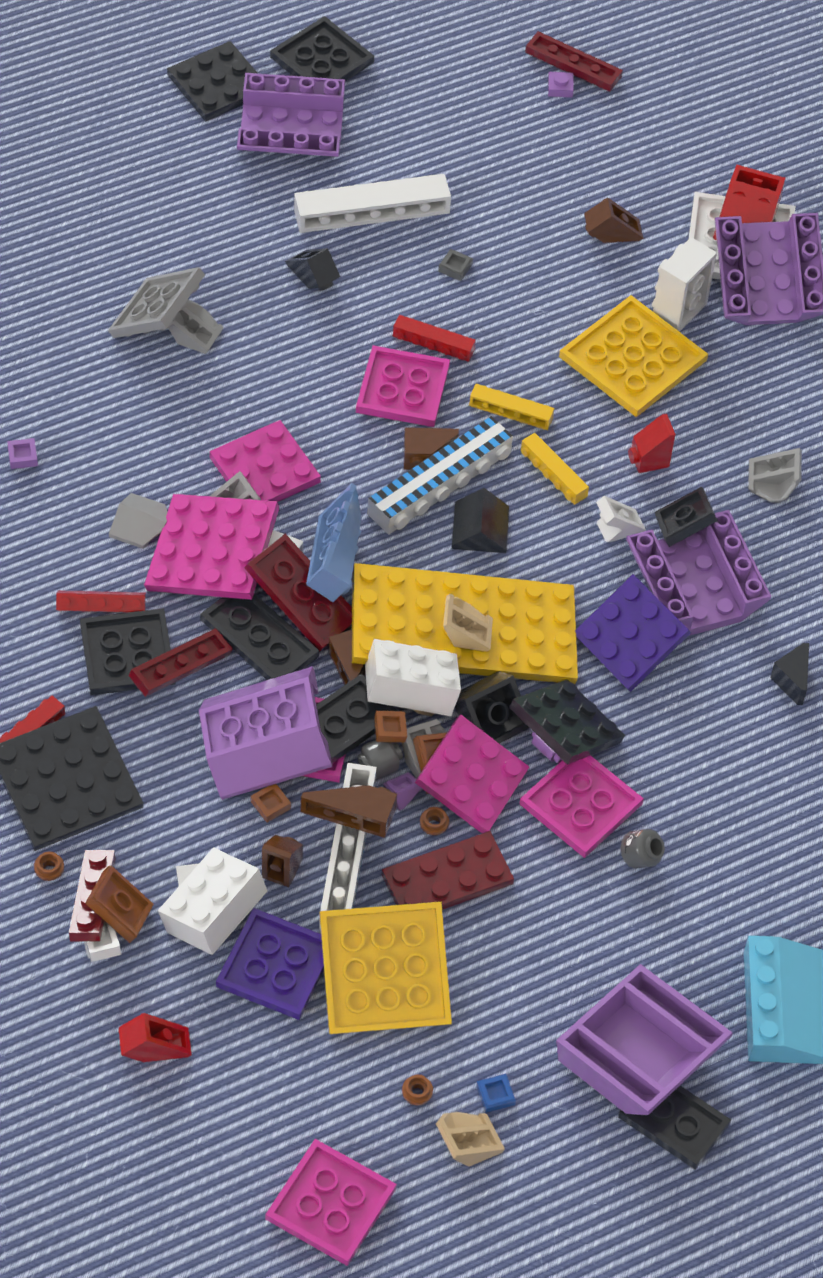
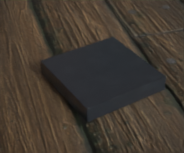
(685, 516)

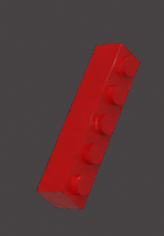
(434, 338)
(100, 601)
(48, 712)

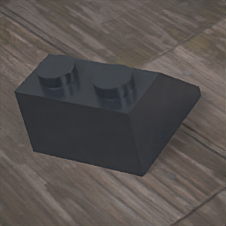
(488, 705)

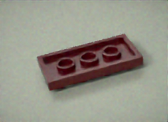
(283, 575)
(450, 873)

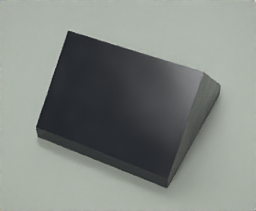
(480, 523)

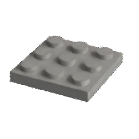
(156, 303)

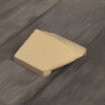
(467, 625)
(469, 1137)

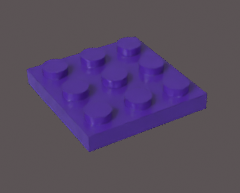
(632, 632)
(274, 964)

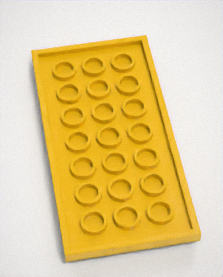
(530, 623)

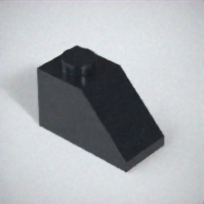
(314, 268)

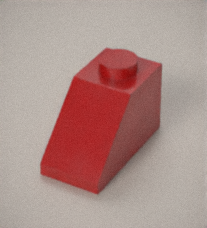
(653, 445)
(154, 1039)

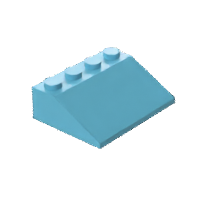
(783, 1000)

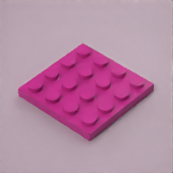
(209, 546)

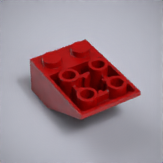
(752, 196)

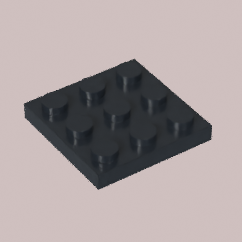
(322, 52)
(212, 80)
(119, 644)
(567, 721)

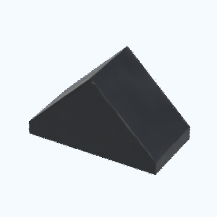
(792, 673)

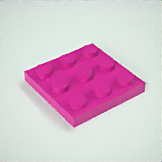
(403, 386)
(268, 461)
(472, 774)
(581, 803)
(331, 1202)

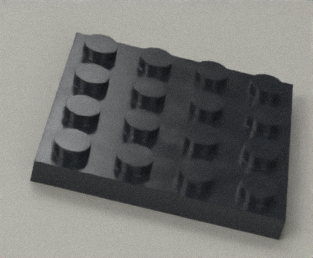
(66, 778)

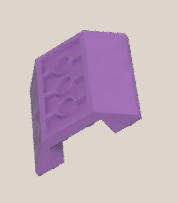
(291, 114)
(770, 269)
(703, 578)
(264, 734)

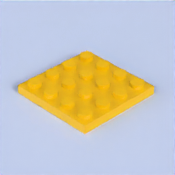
(633, 355)
(385, 968)

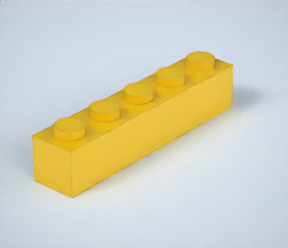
(511, 406)
(554, 468)

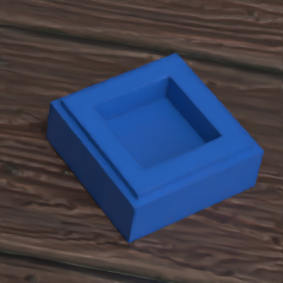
(495, 1093)

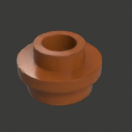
(434, 814)
(46, 859)
(420, 1082)

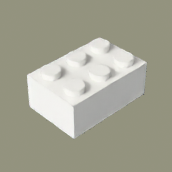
(684, 283)
(412, 677)
(212, 901)

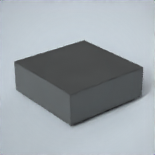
(455, 265)

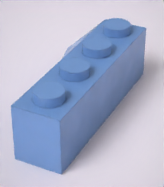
(336, 546)

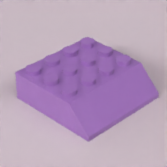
(640, 1042)

